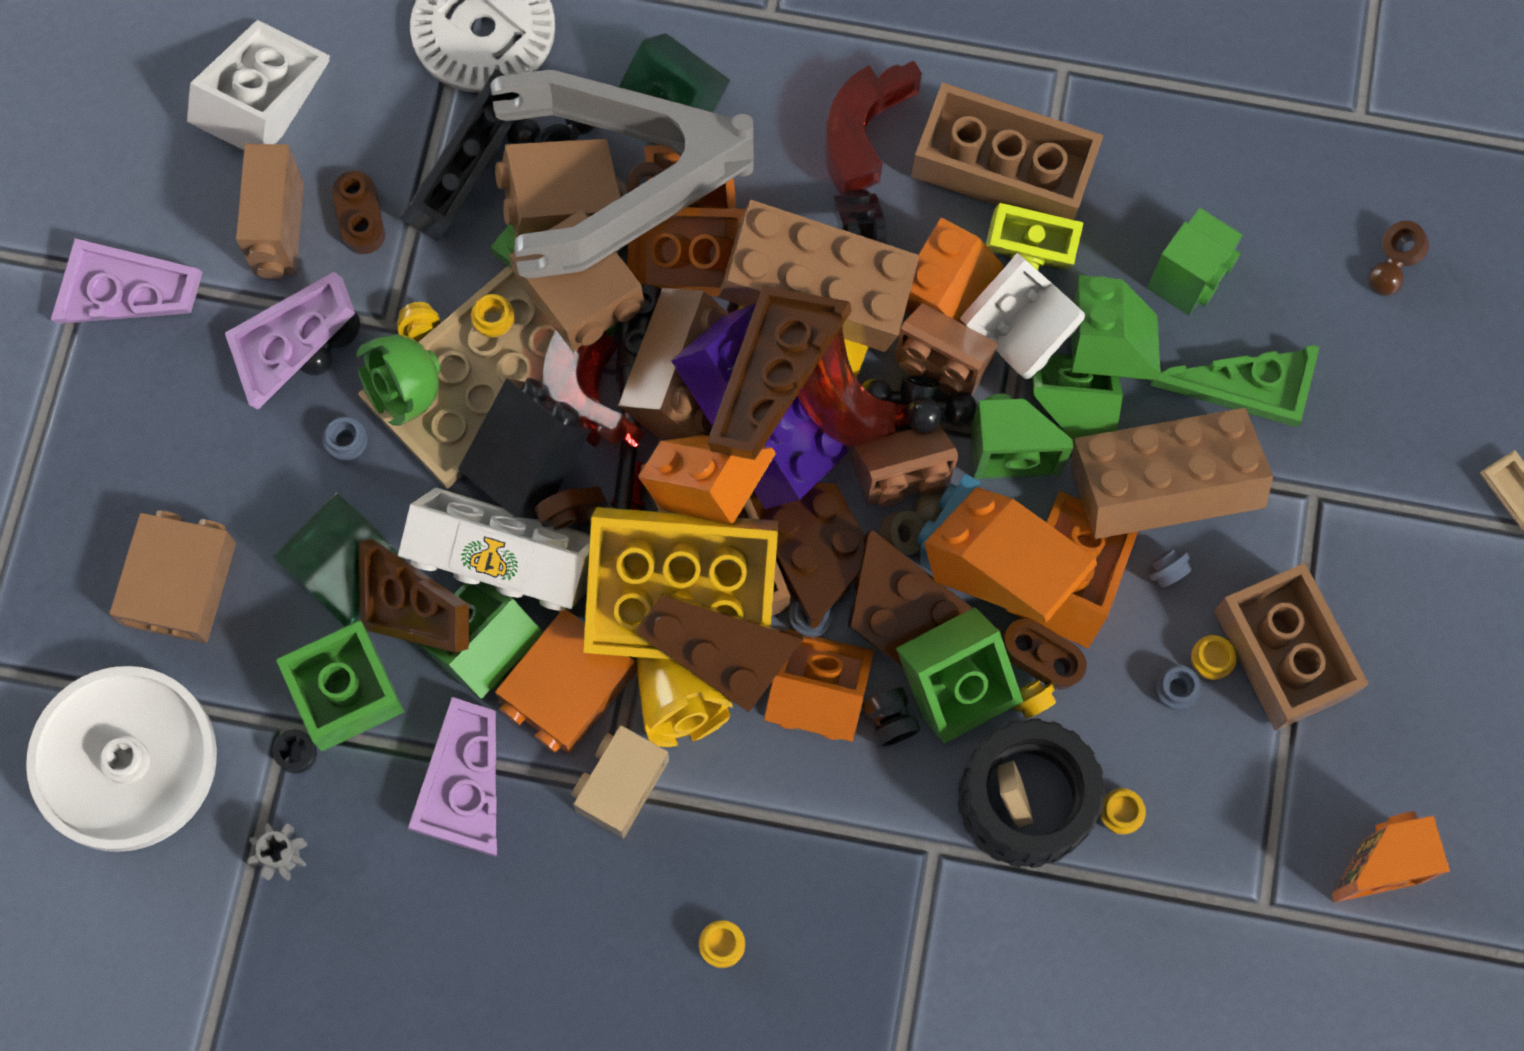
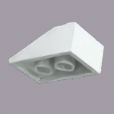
(255, 87)

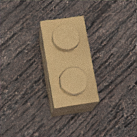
(620, 780)

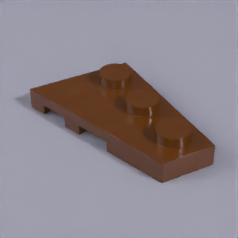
(408, 603)
(720, 648)

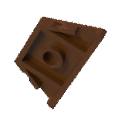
(816, 547)
(897, 599)

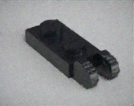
(861, 214)

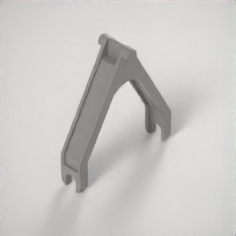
(709, 144)

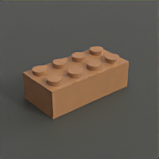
(1005, 153)
(825, 261)
(1170, 473)

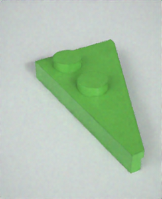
(1265, 385)

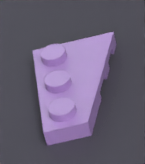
(122, 285)
(286, 336)
(460, 782)

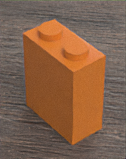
(561, 687)

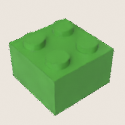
(960, 674)
(340, 686)

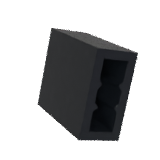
(524, 446)

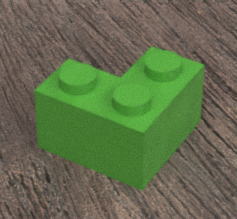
(1195, 262)

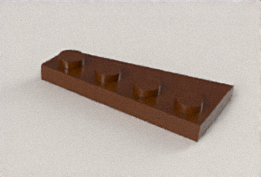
(774, 362)

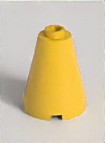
(677, 702)

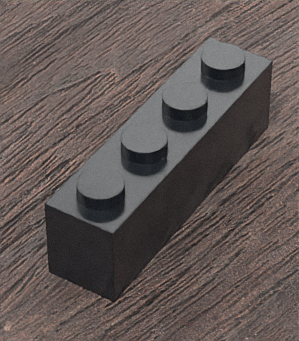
(459, 164)

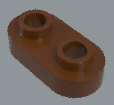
(358, 209)
(570, 507)
(1042, 651)

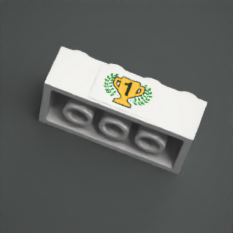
(496, 548)

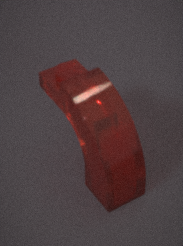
(847, 149)
(575, 380)
(842, 404)

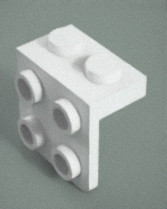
(1024, 316)

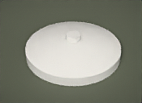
(121, 758)

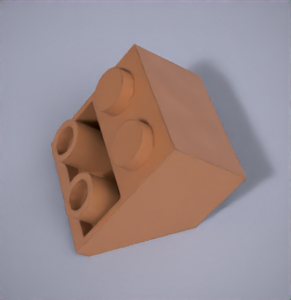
(944, 350)
(904, 465)

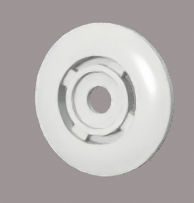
(466, 60)

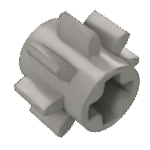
(289, 856)

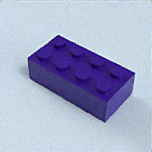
(800, 445)

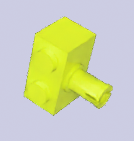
(1035, 236)

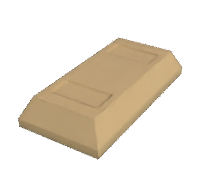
(1507, 482)

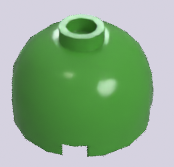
(399, 376)

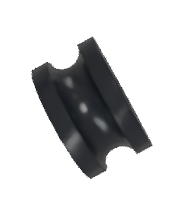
(281, 747)

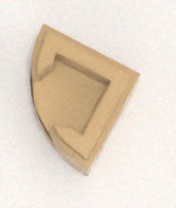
(1014, 794)

